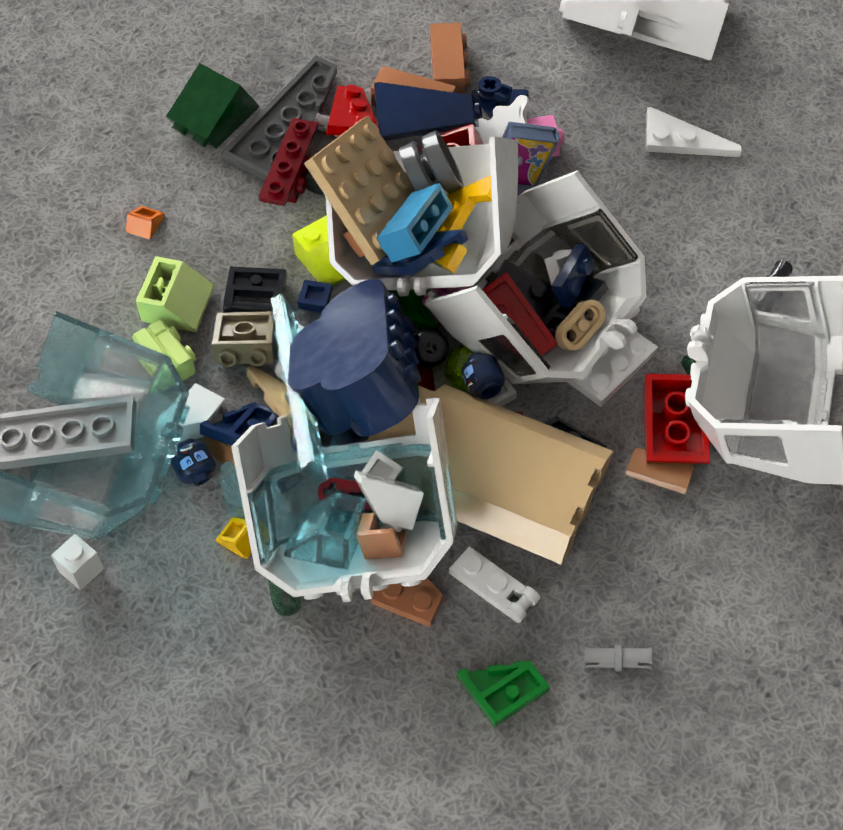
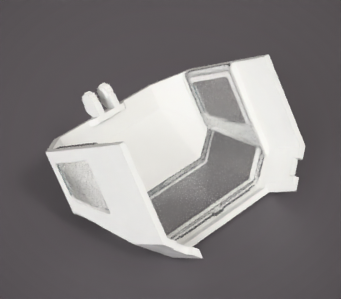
(769, 375)

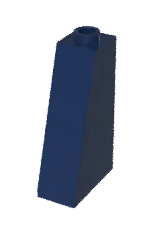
(419, 111)

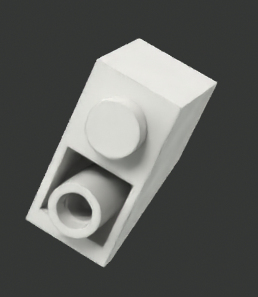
(203, 406)

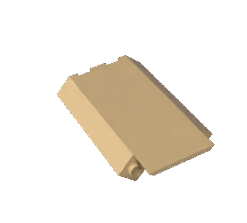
(514, 472)

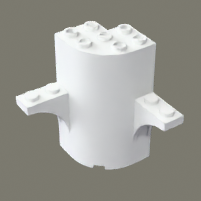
(673, 24)

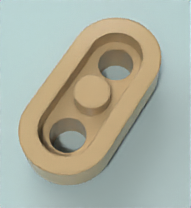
(578, 327)

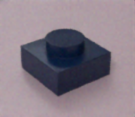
(314, 296)

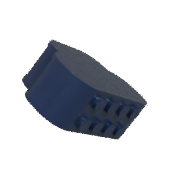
(357, 362)

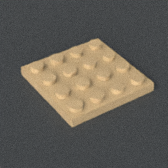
(362, 183)

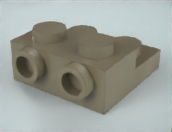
(243, 338)

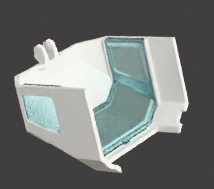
(277, 493)

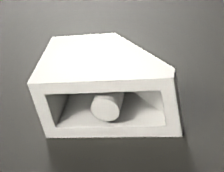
(392, 501)

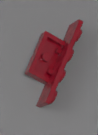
(288, 169)

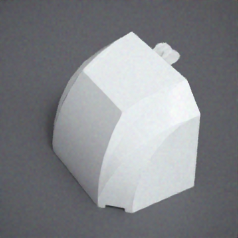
(487, 227)

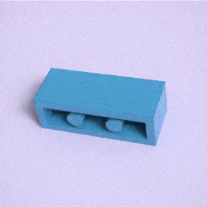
(415, 223)

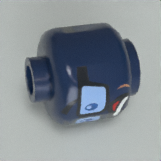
(483, 375)
(193, 462)

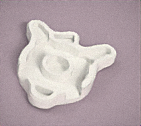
(501, 116)

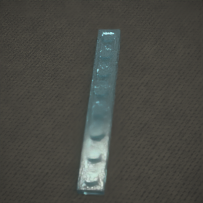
(305, 424)

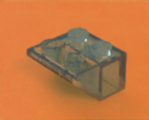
(328, 531)

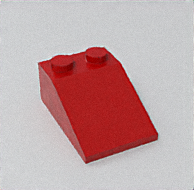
(669, 424)

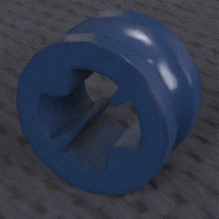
(488, 87)

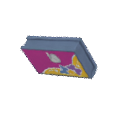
(534, 149)

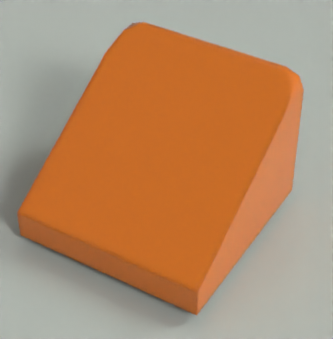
(143, 221)

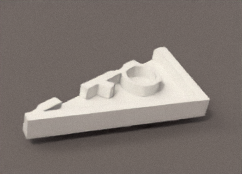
(673, 135)

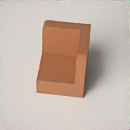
(379, 542)

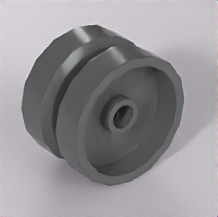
(431, 165)

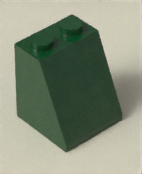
(210, 107)

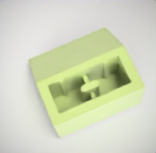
(174, 295)

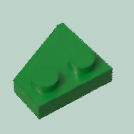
(504, 689)

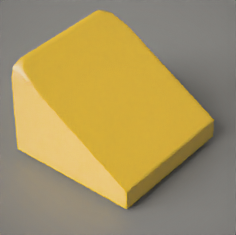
(235, 537)

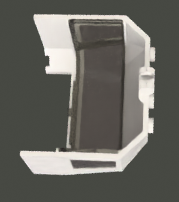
(547, 221)

